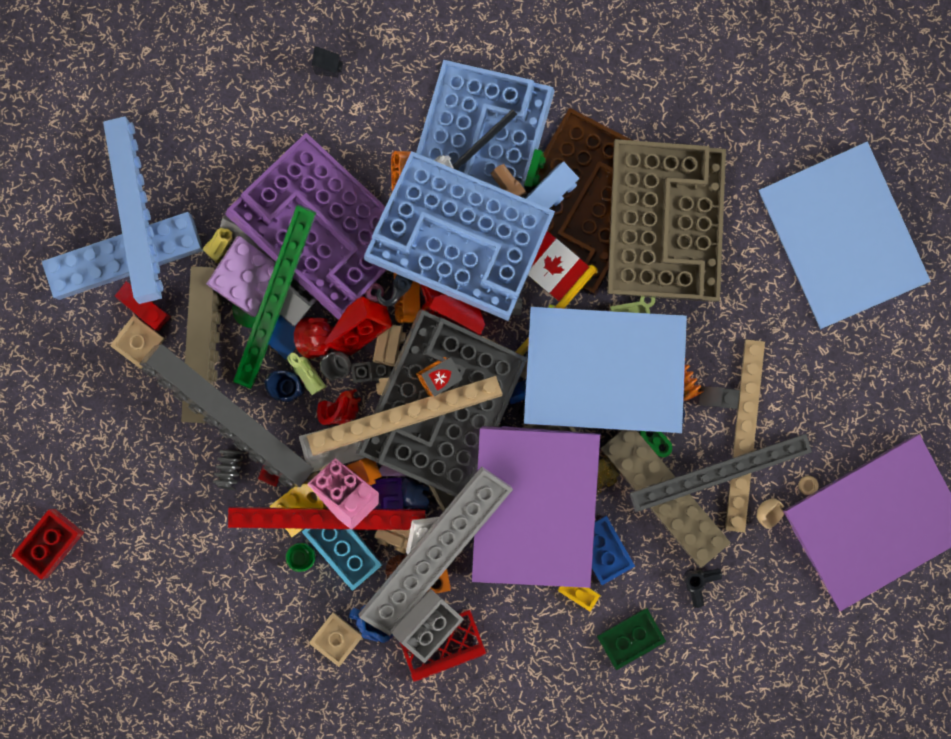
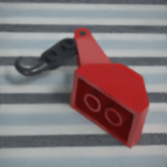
(439, 305)

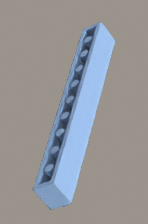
(132, 210)

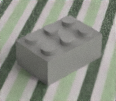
(427, 626)

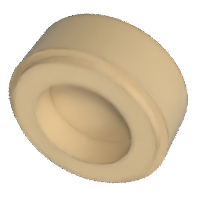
(808, 485)

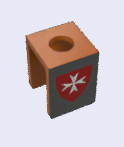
(439, 376)

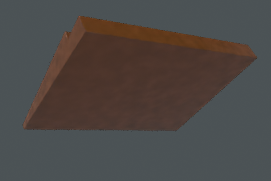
(584, 214)

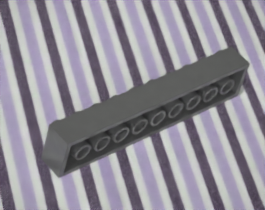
(225, 415)

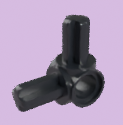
(696, 588)

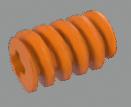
(690, 389)

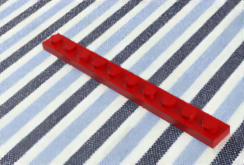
(319, 518)

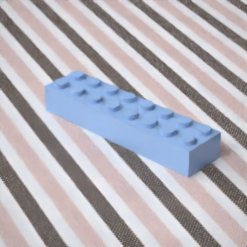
(107, 259)

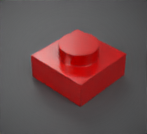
(268, 478)

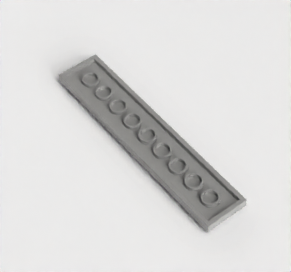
(435, 551)

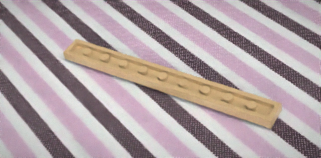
(404, 415)
(745, 432)

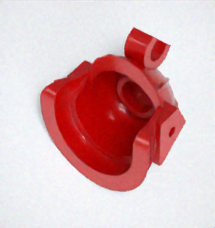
(310, 337)
(341, 411)

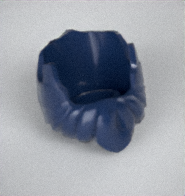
(283, 386)
(413, 495)

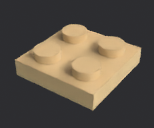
(136, 340)
(336, 639)

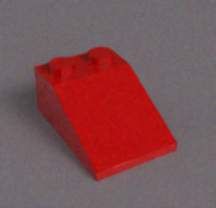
(359, 326)

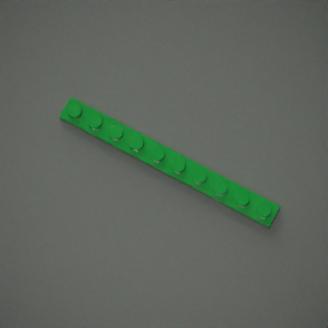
(274, 296)

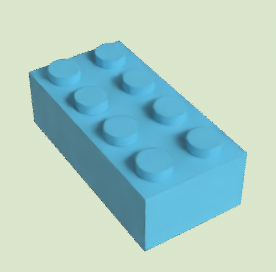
(345, 553)

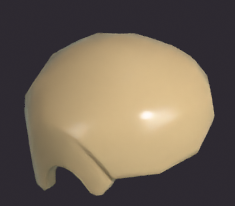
(770, 513)

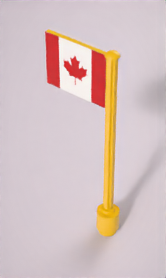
(558, 273)

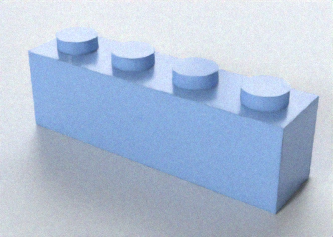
(553, 186)

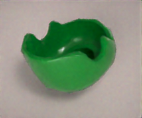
(296, 560)

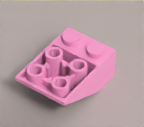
(344, 493)

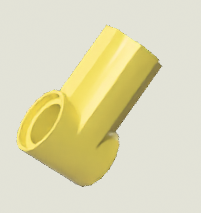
(218, 244)

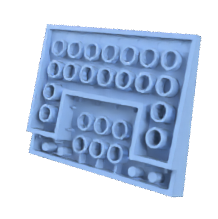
(470, 104)
(459, 235)
(844, 235)
(605, 369)

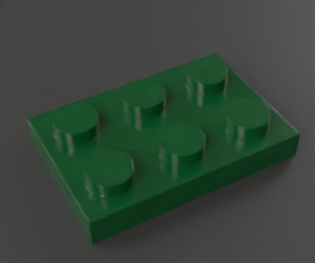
(631, 638)

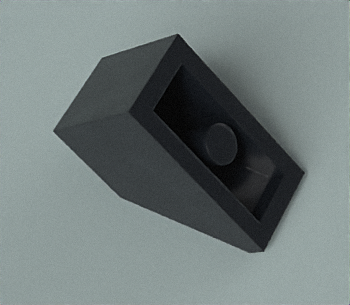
(326, 62)

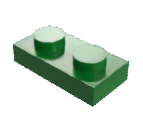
(537, 162)

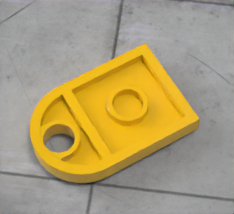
(298, 498)

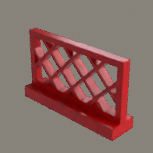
(451, 660)

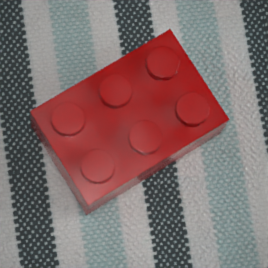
(47, 544)

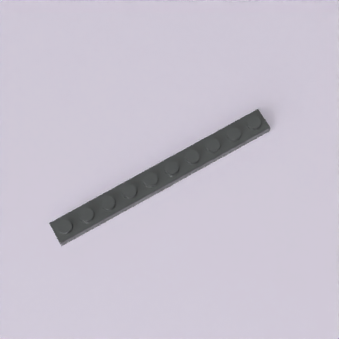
(720, 472)

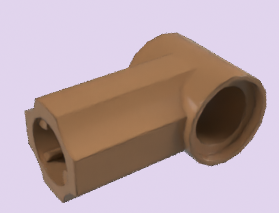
(507, 181)

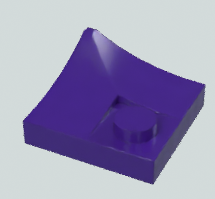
(389, 493)

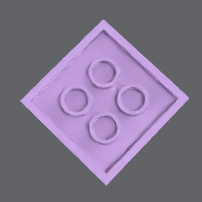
(243, 276)

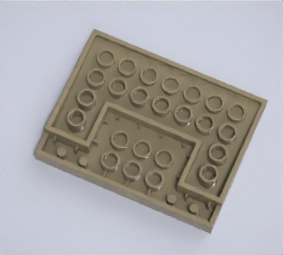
(666, 220)

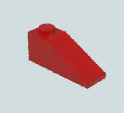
(147, 311)

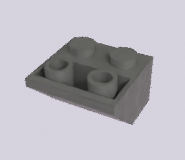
(297, 303)

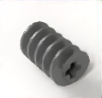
(227, 469)

